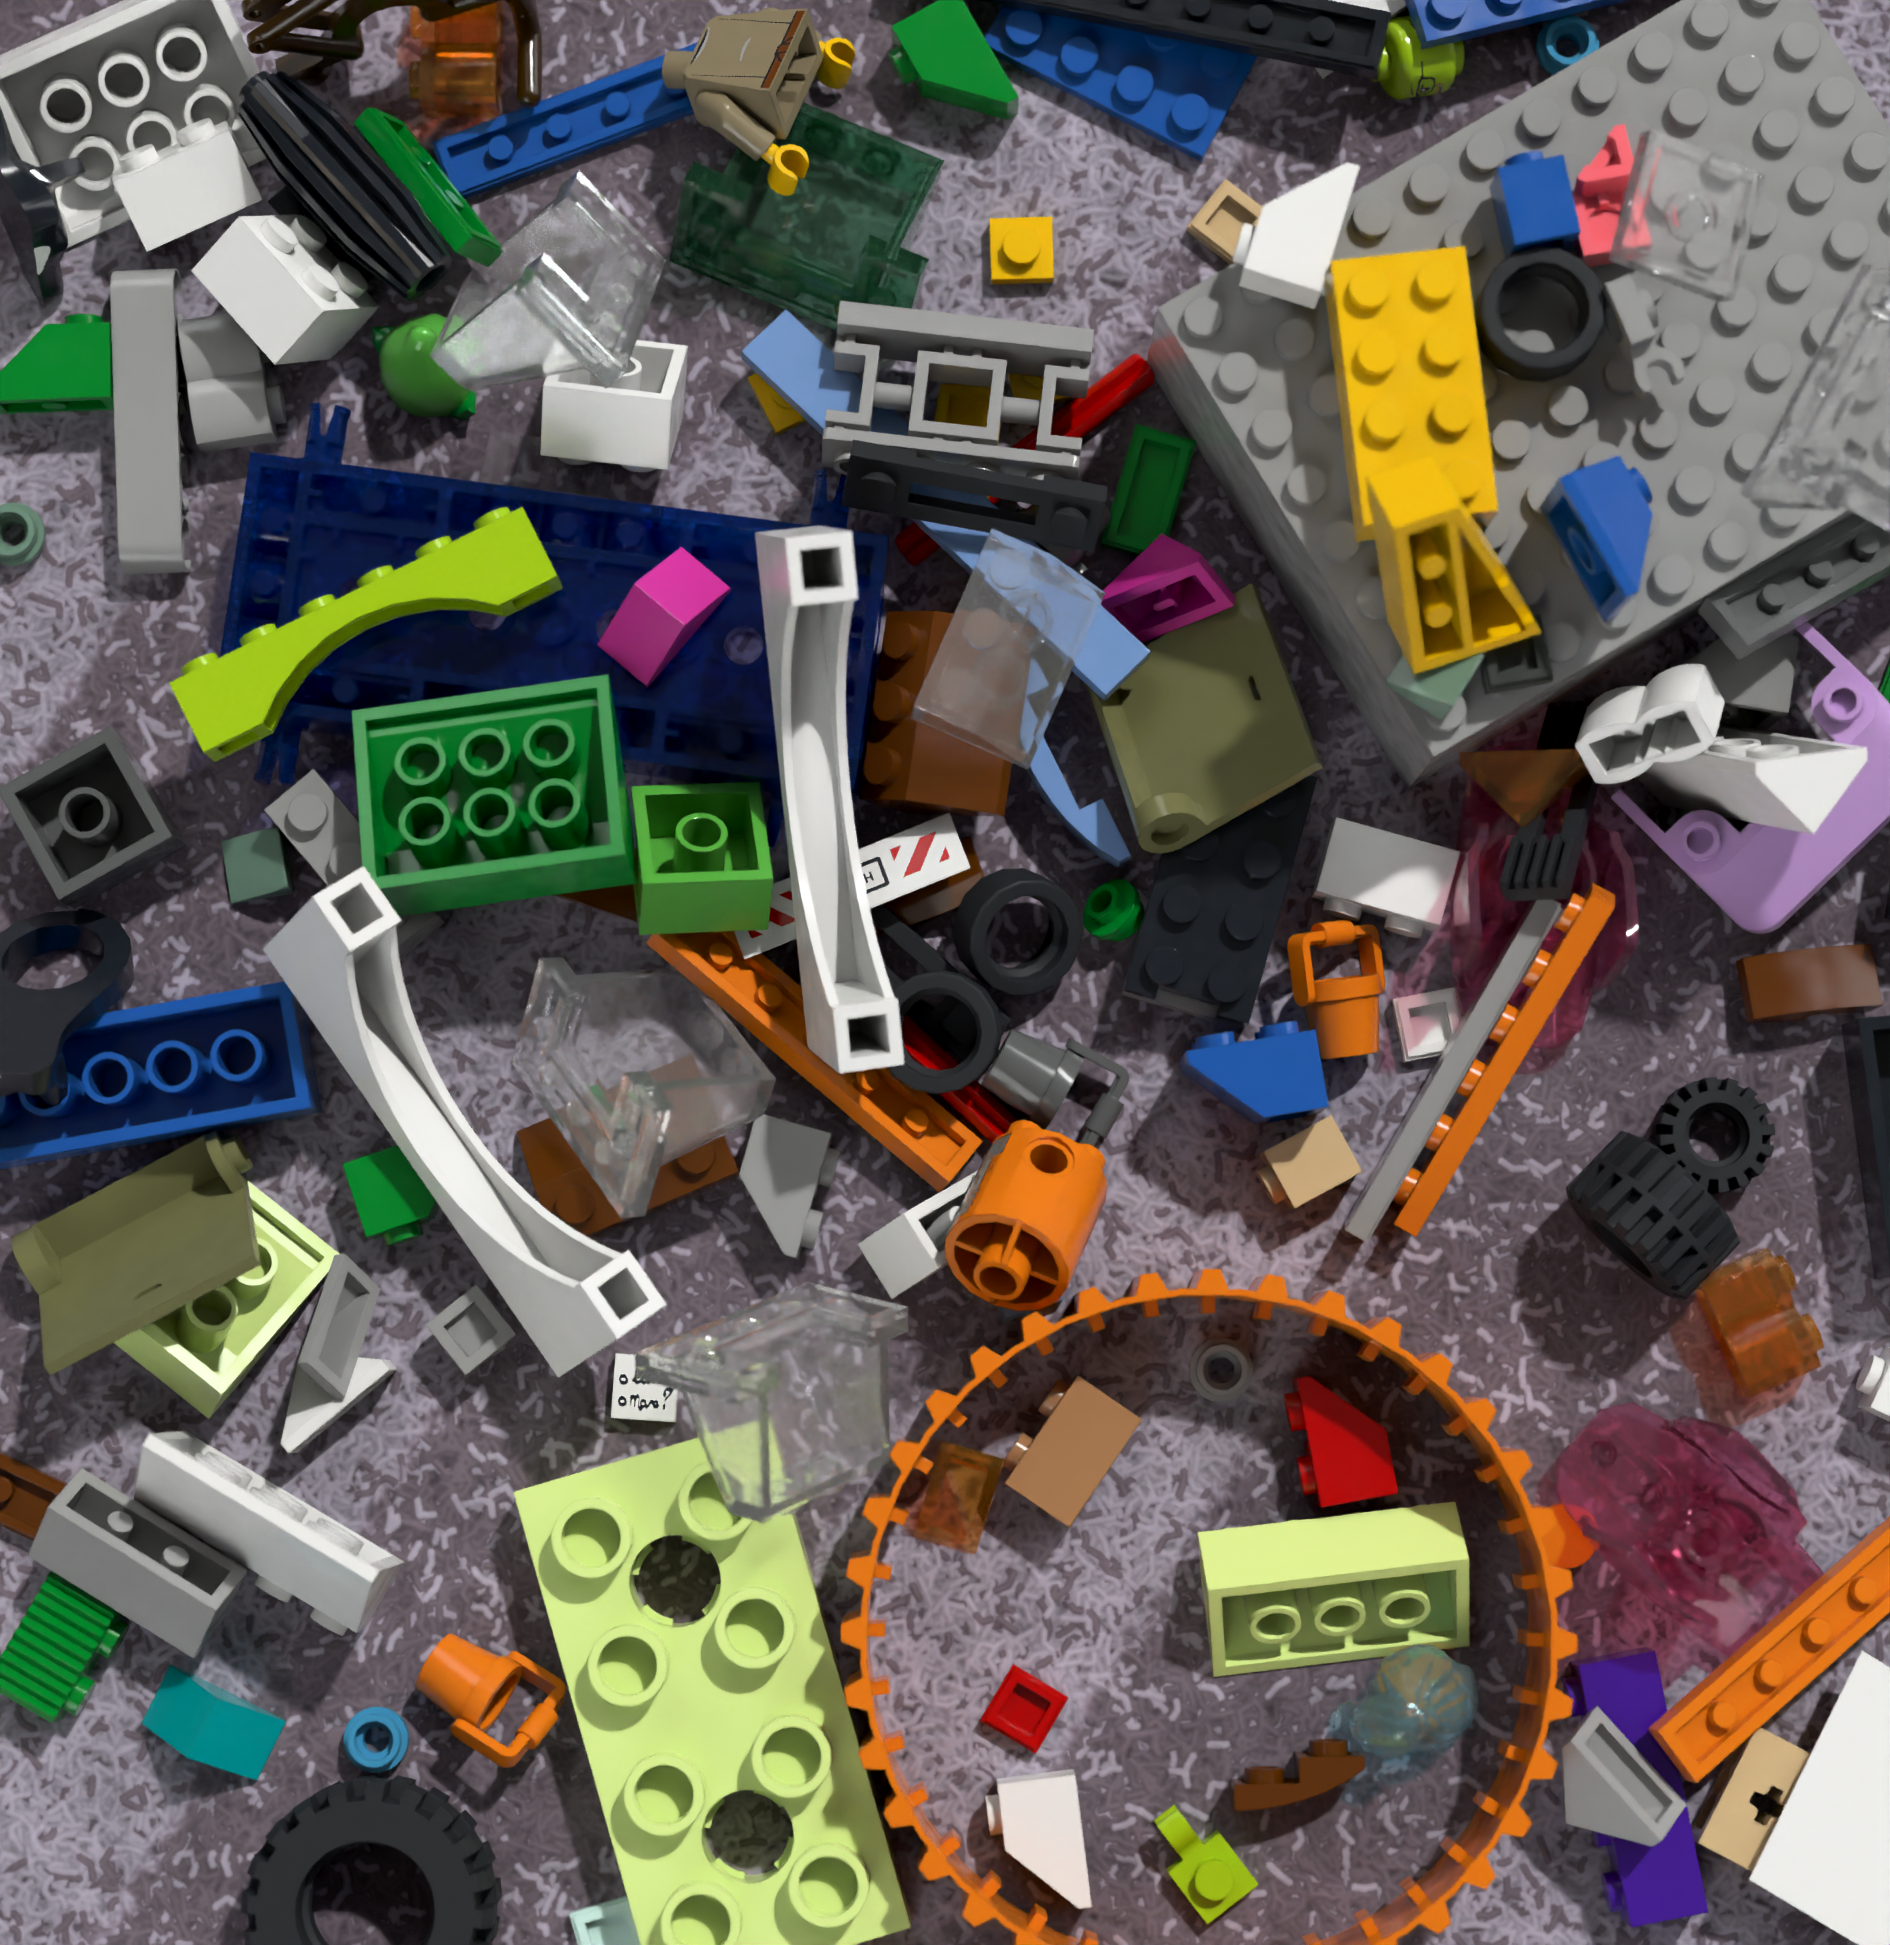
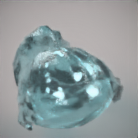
(1412, 1704)

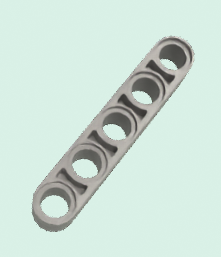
(147, 422)

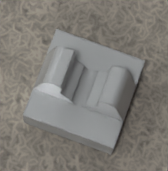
(472, 1329)

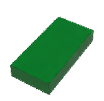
(1148, 489)

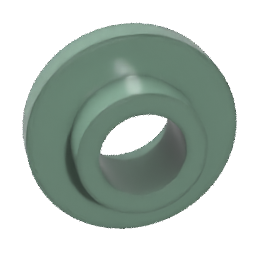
(34, 534)

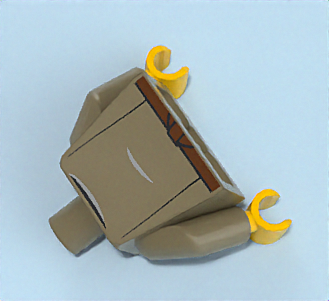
(753, 78)

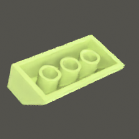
(1335, 1588)

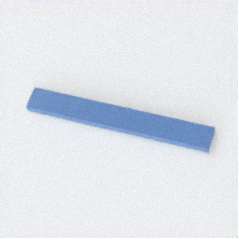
(805, 377)

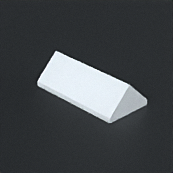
(1760, 778)

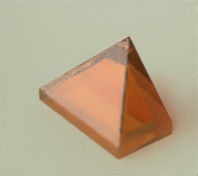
(1525, 779)
(959, 1496)

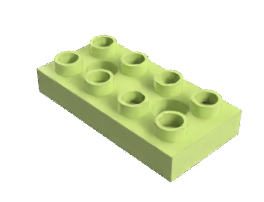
(710, 1710)

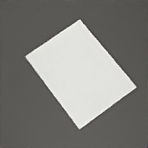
(1835, 1829)

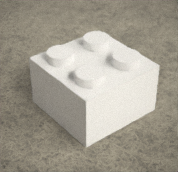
(286, 287)
(622, 424)

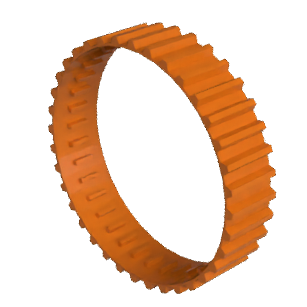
(1540, 1701)

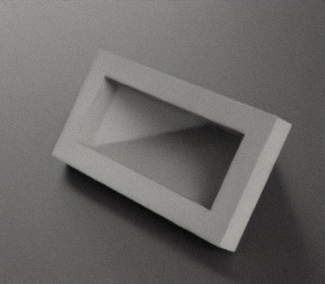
(339, 1326)
(1614, 1786)

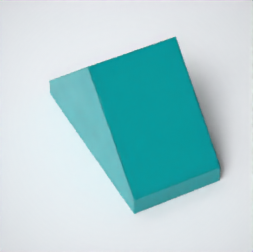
(212, 1724)

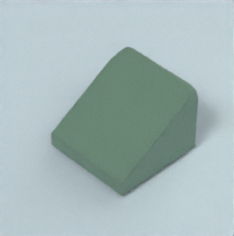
(1435, 688)
(257, 865)

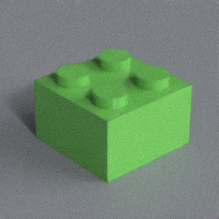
(700, 858)

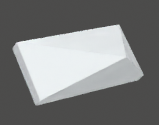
(314, 1409)

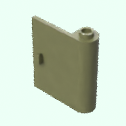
(1195, 736)
(140, 1247)

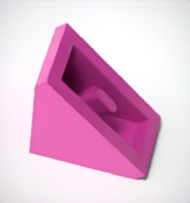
(1165, 590)
(662, 615)

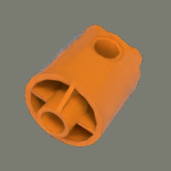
(1027, 1217)

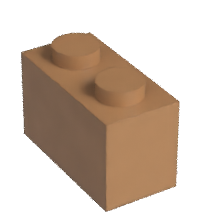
(1070, 1449)

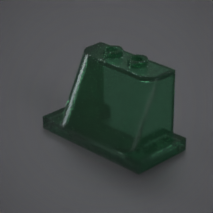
(830, 240)

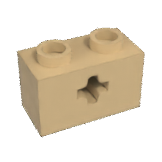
(1727, 1817)

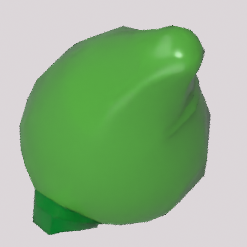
(413, 376)

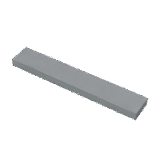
(1451, 1067)

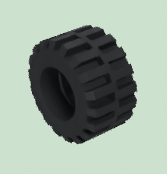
(1652, 1215)

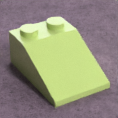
(221, 1335)

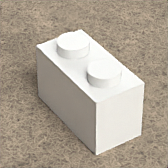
(185, 183)
(1384, 877)

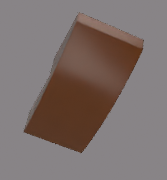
(1809, 983)
(1316, 1772)

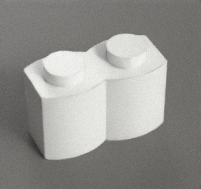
(1650, 723)

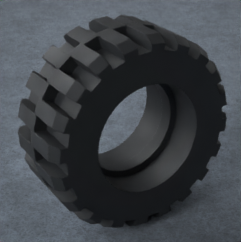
(373, 1812)

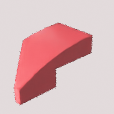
(1600, 197)

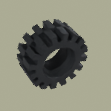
(1744, 1112)

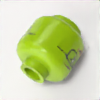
(1416, 72)

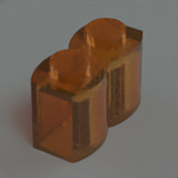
(458, 63)
(1757, 1321)

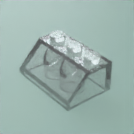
(1008, 650)

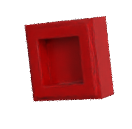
(1024, 1708)

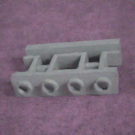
(964, 353)

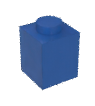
(1534, 203)

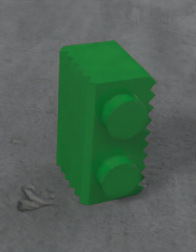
(57, 1648)

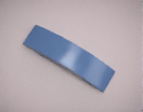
(1089, 825)

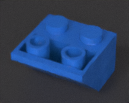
(1264, 1077)

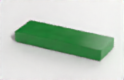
(430, 186)

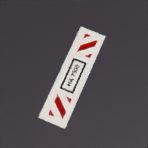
(888, 869)

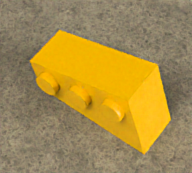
(1439, 572)

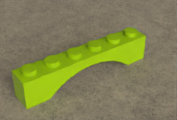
(246, 691)

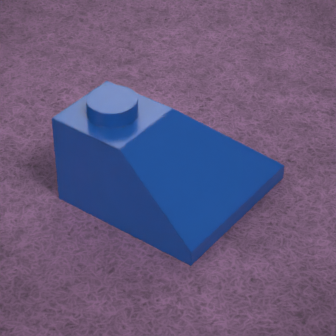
(1603, 529)

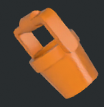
(1339, 1008)
(476, 1687)

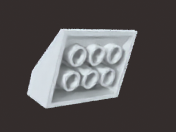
(120, 85)
(265, 1530)

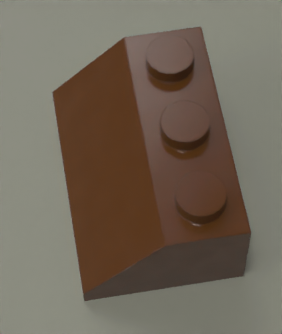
(912, 763)
(578, 1201)

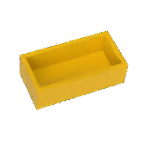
(1409, 374)

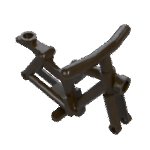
(342, 37)

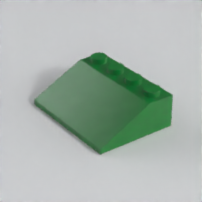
(493, 796)

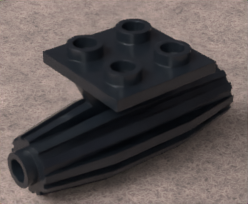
(342, 186)

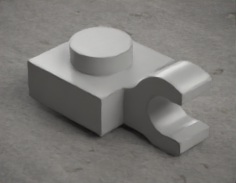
(1631, 325)

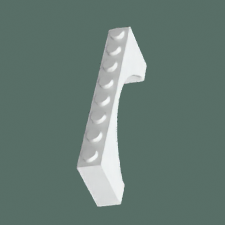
(807, 617)
(349, 980)

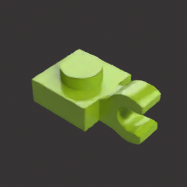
(1207, 1868)

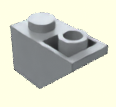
(783, 1175)

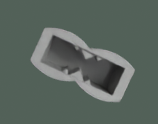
(228, 385)

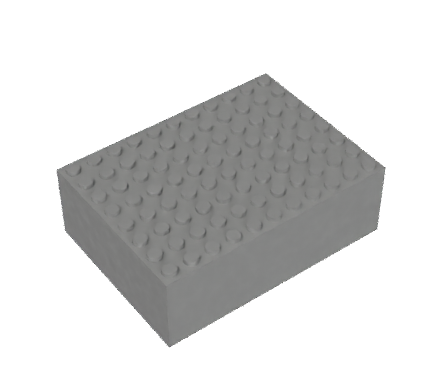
(1263, 397)

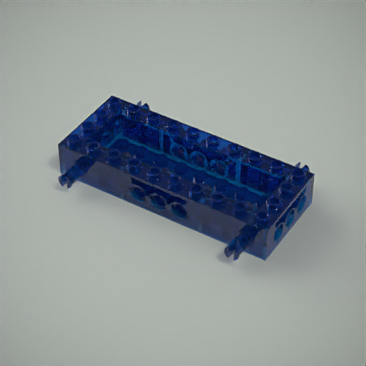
(704, 719)

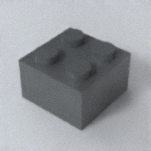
(91, 817)

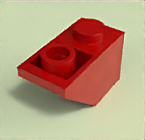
(1344, 1448)

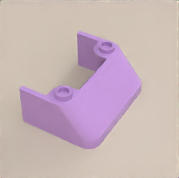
(1770, 870)

